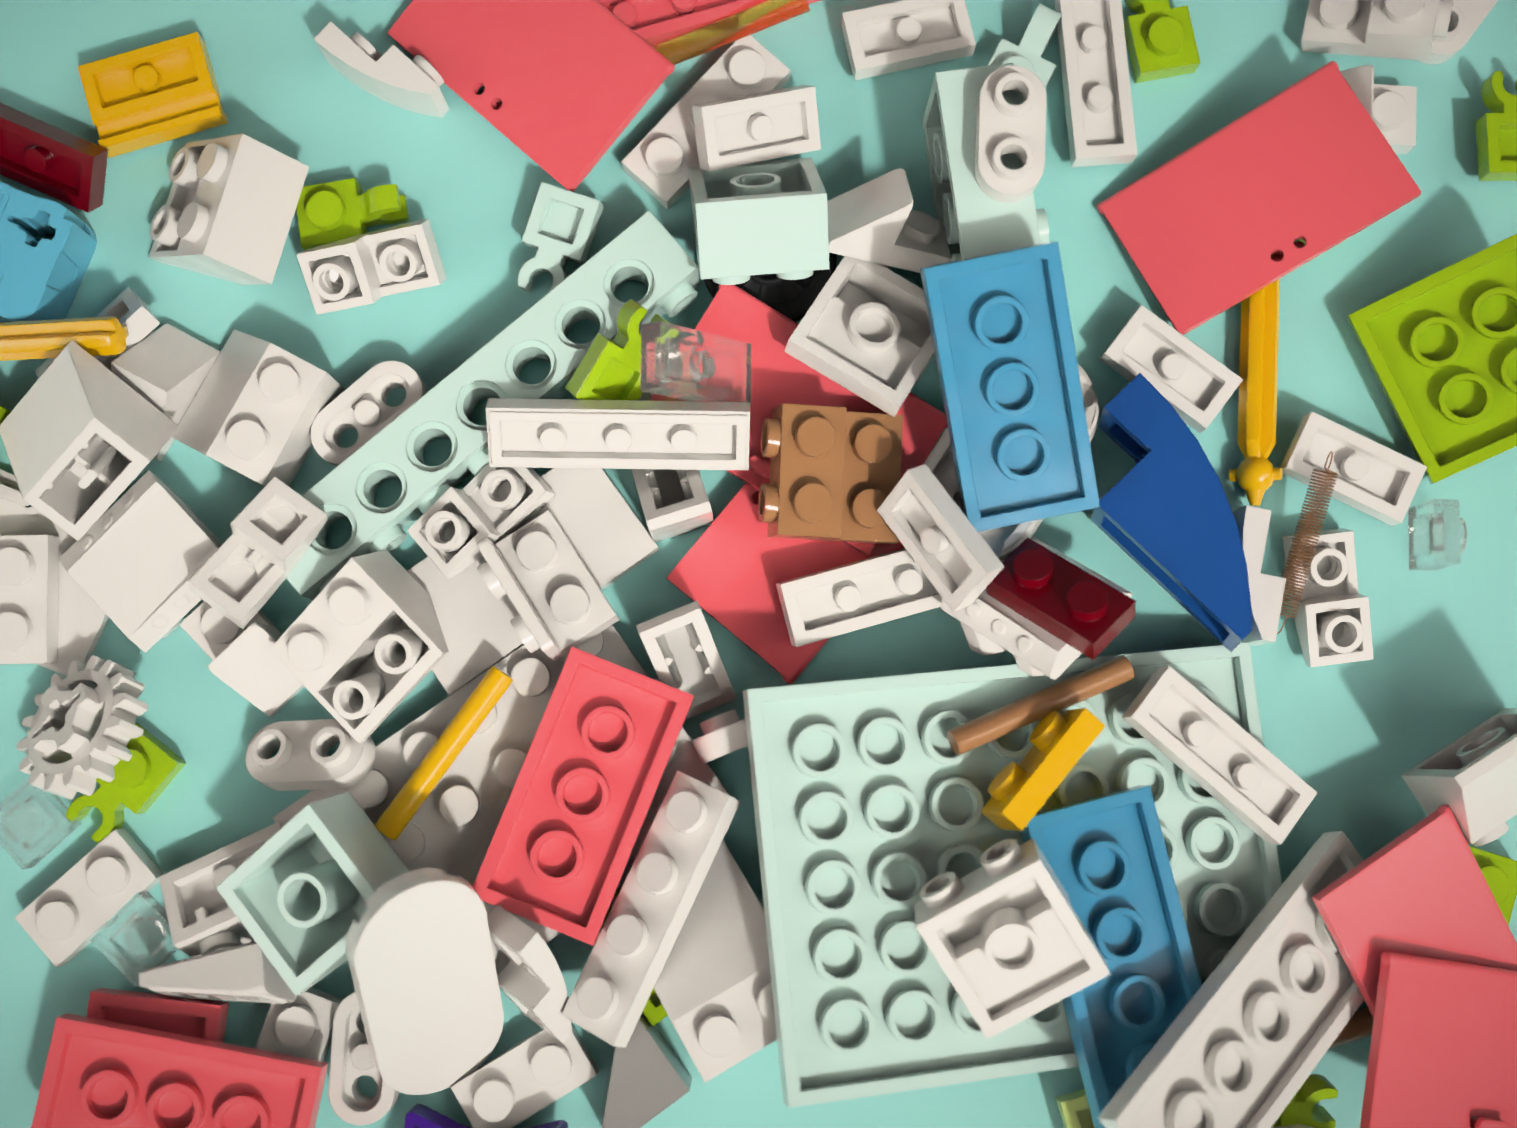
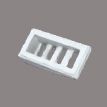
(222, 975)

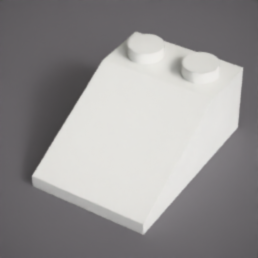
(720, 973)

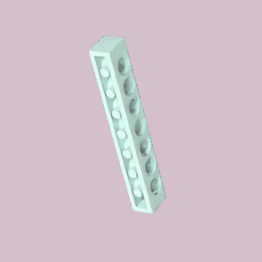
(639, 253)

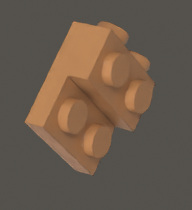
(829, 473)

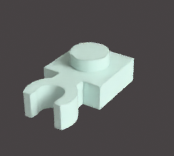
(561, 230)

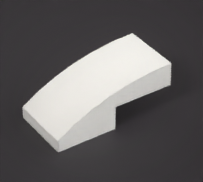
(260, 553)
(1265, 589)
(533, 974)

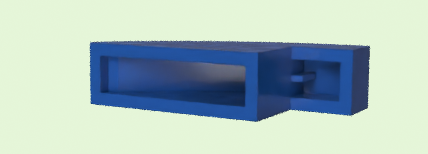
(1175, 513)

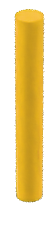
(443, 753)

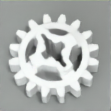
(82, 727)

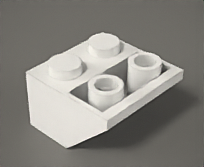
(228, 209)
(80, 439)
(364, 642)

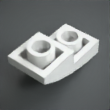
(389, 77)
(372, 266)
(488, 506)
(1331, 614)

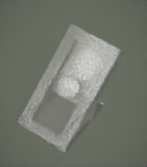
(693, 365)

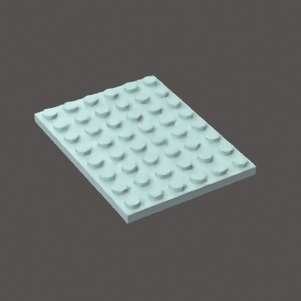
(873, 804)

